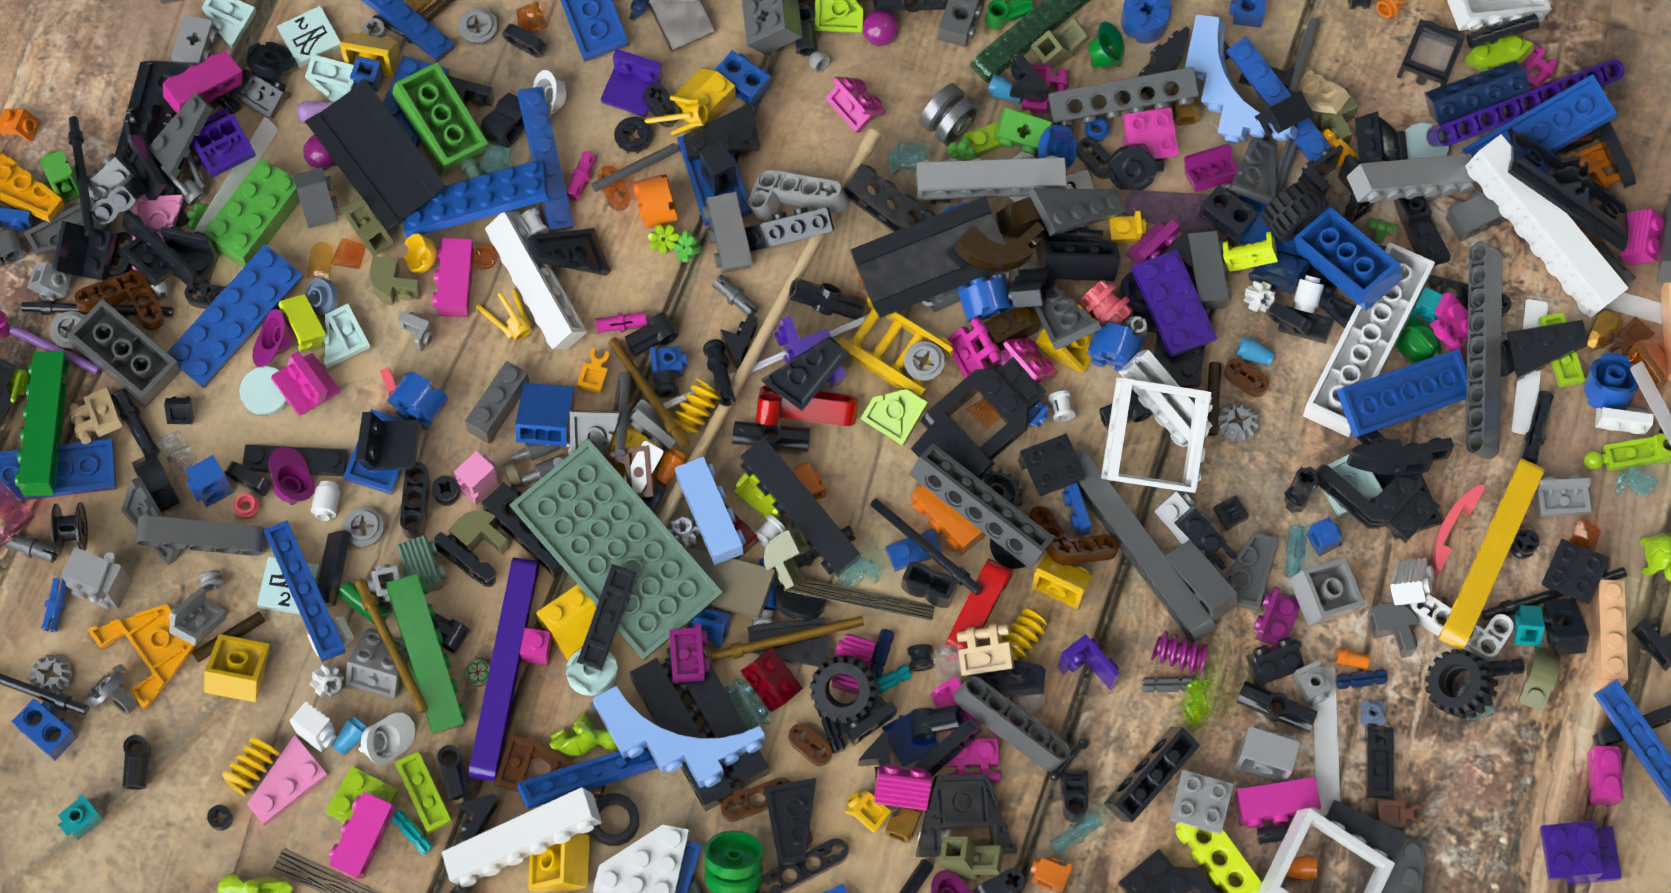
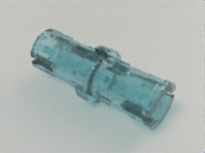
(1296, 535)
(1075, 833)

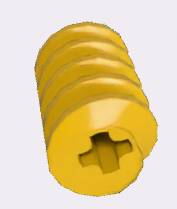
(696, 407)
(1024, 632)
(249, 765)

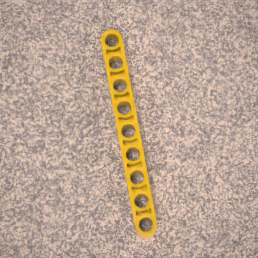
(1491, 554)

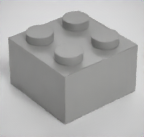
(83, 573)
(1326, 592)
(1267, 754)

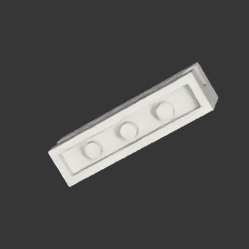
(1170, 410)

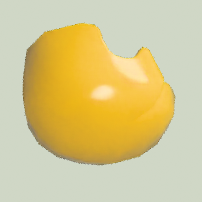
(421, 253)

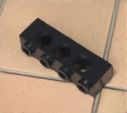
(877, 205)
(498, 504)
(1151, 774)

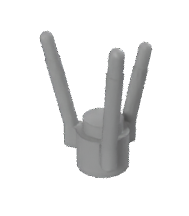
(190, 190)

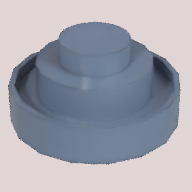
(322, 296)

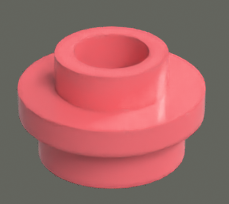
(244, 499)

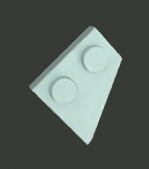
(229, 18)
(330, 77)
(343, 336)

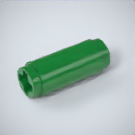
(351, 596)

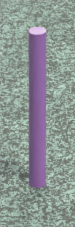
(48, 346)

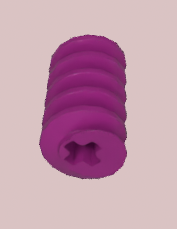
(1180, 652)

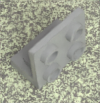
(372, 666)
(1201, 802)

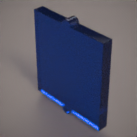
(902, 741)

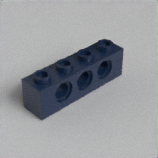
(1477, 91)

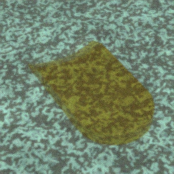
(320, 261)

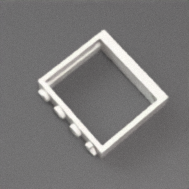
(1117, 427)
(1336, 831)

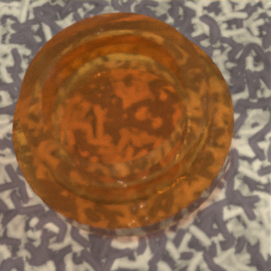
(485, 257)

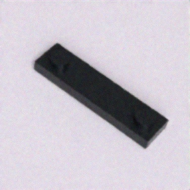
(319, 460)
(607, 617)

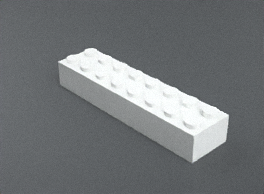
(1547, 231)
(1368, 340)

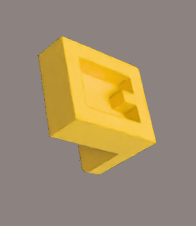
(1127, 228)
(863, 808)

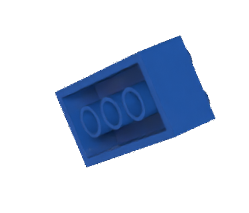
(1348, 258)

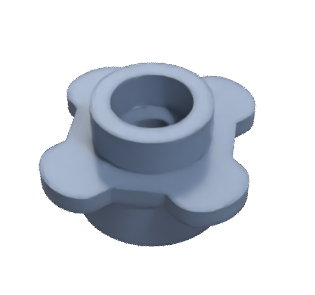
(1371, 720)

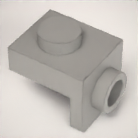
(416, 325)

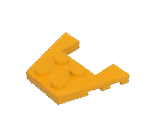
(157, 647)

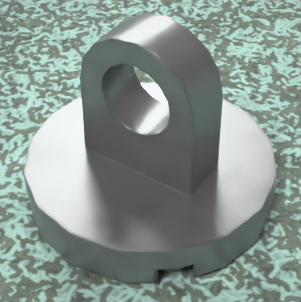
(109, 688)

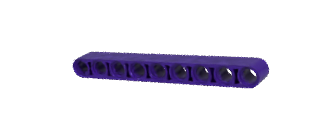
(1515, 105)
(503, 670)

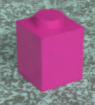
(536, 646)

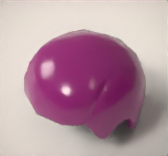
(880, 28)
(316, 154)

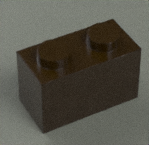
(1013, 325)

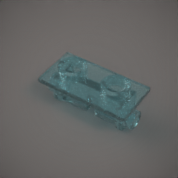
(743, 696)

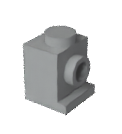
(1309, 692)

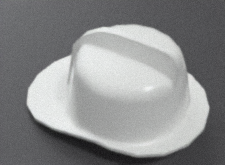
(553, 90)
(388, 738)

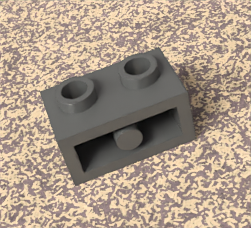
(315, 197)

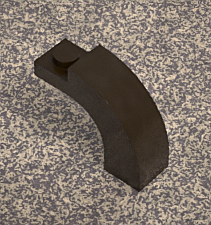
(1018, 218)
(997, 257)

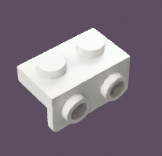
(1630, 420)

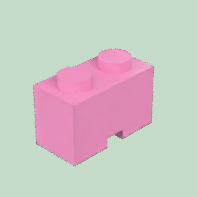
(477, 477)

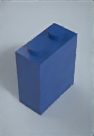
(544, 414)

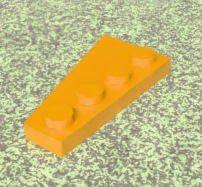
(25, 193)

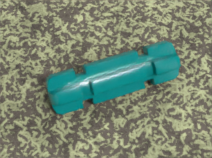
(893, 678)
(412, 832)

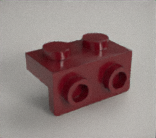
(771, 679)

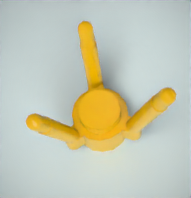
(695, 113)
(518, 326)

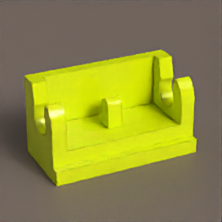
(1250, 254)
(303, 322)
(750, 494)

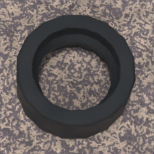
(629, 832)

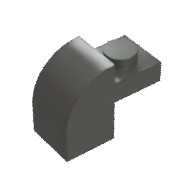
(1395, 621)

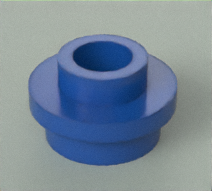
(1100, 124)

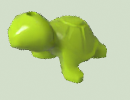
(1657, 554)
(581, 738)
(234, 884)

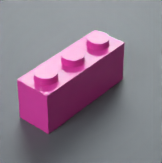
(209, 79)
(454, 277)
(1275, 801)
(362, 834)

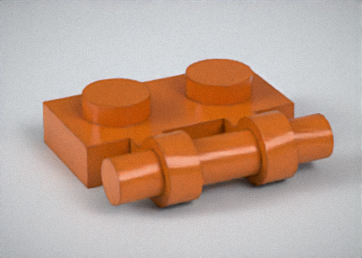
(1597, 163)

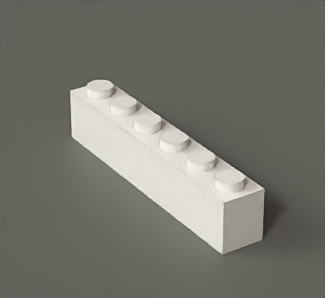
(535, 282)
(521, 837)

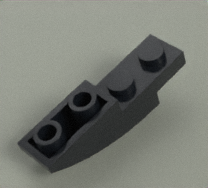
(1163, 59)
(1420, 229)
(1394, 459)

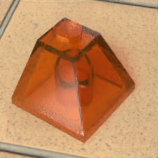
(1653, 358)

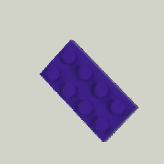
(1173, 303)

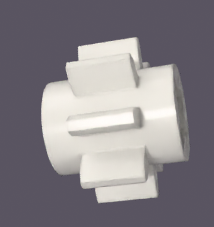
(1259, 296)
(685, 531)
(327, 680)

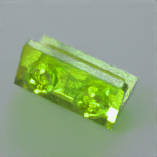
(1194, 706)

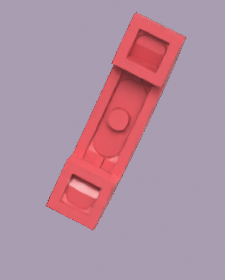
(1465, 504)

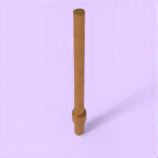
(671, 425)
(371, 605)
(737, 649)

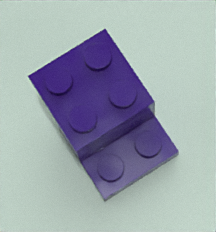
(222, 144)
(794, 346)
(1580, 852)

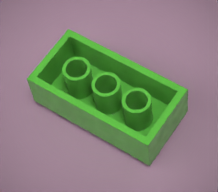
(439, 118)
(253, 213)

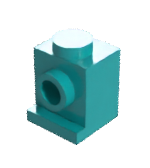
(1427, 305)
(1528, 626)
(88, 818)

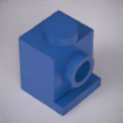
(373, 77)
(659, 356)
(1324, 536)
(715, 623)

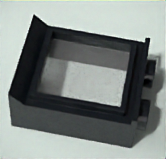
(1432, 53)
(1379, 140)

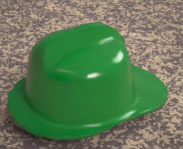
(1107, 47)
(1418, 341)

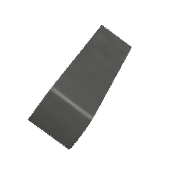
(200, 535)
(1012, 723)

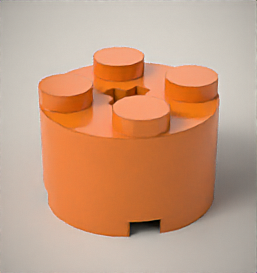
(655, 201)

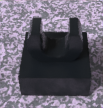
(179, 410)
(1231, 512)

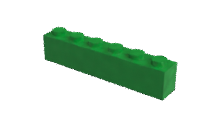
(42, 423)
(424, 653)

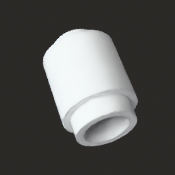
(1308, 294)
(325, 500)

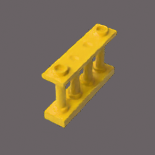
(873, 360)

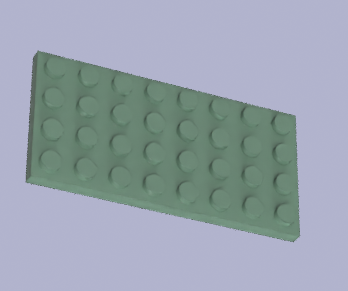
(597, 520)

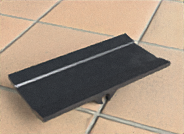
(149, 111)
(376, 155)
(1569, 188)
(921, 258)

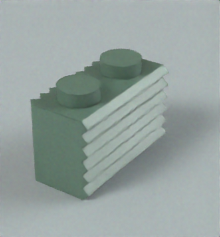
(418, 559)

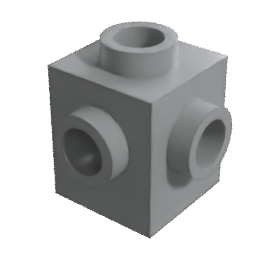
(49, 283)
(381, 574)

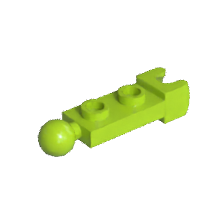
(1630, 453)

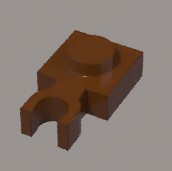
(1631, 333)
(1395, 815)

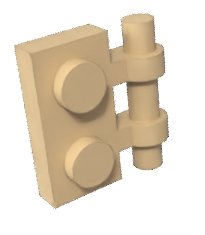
(102, 413)
(985, 658)

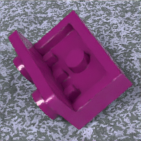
(1210, 168)
(1154, 242)
(687, 654)

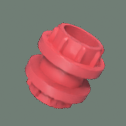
(1105, 304)

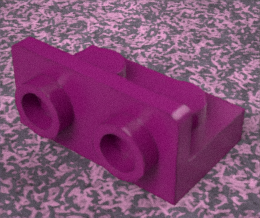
(1278, 617)

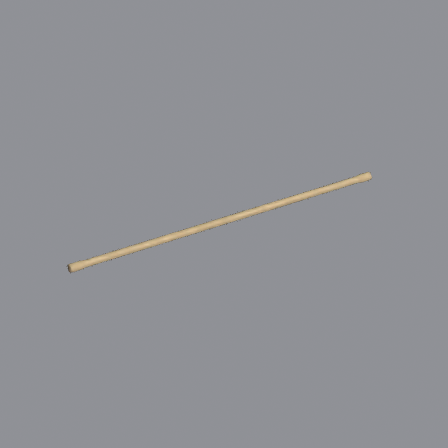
(865, 150)

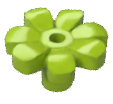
(663, 238)

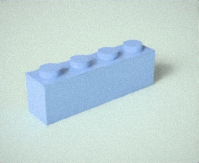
(709, 510)

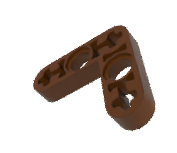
(130, 292)
(1068, 551)
(741, 813)

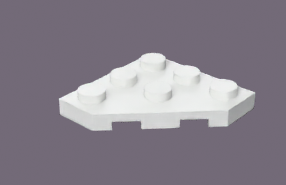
(646, 865)

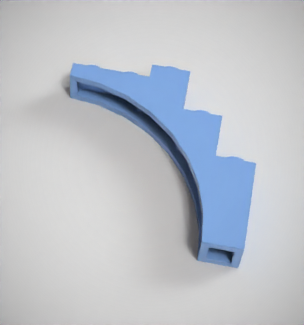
(1219, 93)
(670, 750)

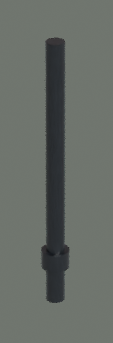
(76, 140)
(48, 307)
(958, 574)
(1509, 607)
(61, 701)

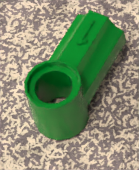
(1008, 10)

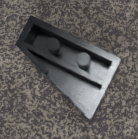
(1077, 257)

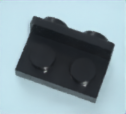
(261, 93)
(1276, 661)
(876, 717)

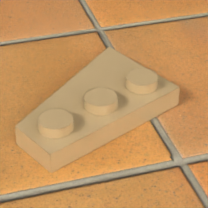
(1321, 94)

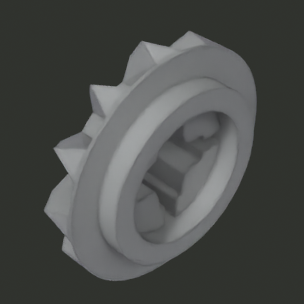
(485, 19)
(64, 321)
(921, 350)
(1233, 430)
(354, 520)
(61, 669)

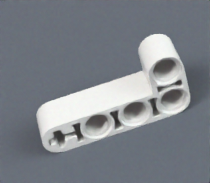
(1479, 636)

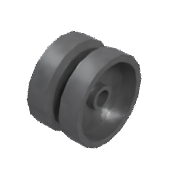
(949, 114)

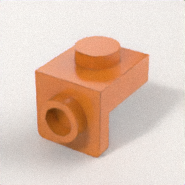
(19, 123)

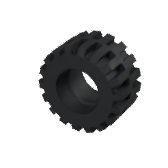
(1294, 210)
(1480, 688)
(831, 707)

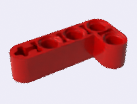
(823, 408)
(978, 608)

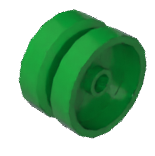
(733, 862)

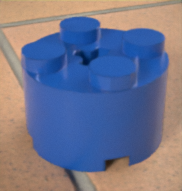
(1145, 19)
(985, 297)
(1114, 346)
(1610, 382)
(417, 399)

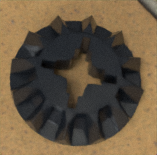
(628, 126)

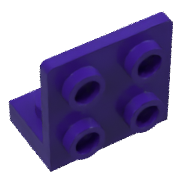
(629, 80)
(1090, 652)

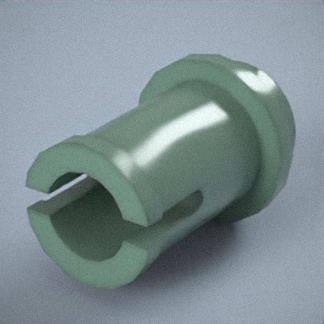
(471, 168)

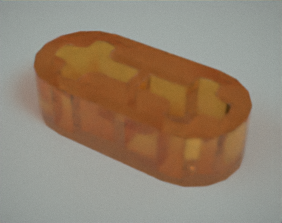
(618, 186)

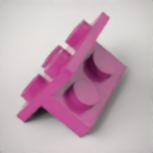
(854, 102)
(1152, 130)
(1028, 356)
(305, 383)

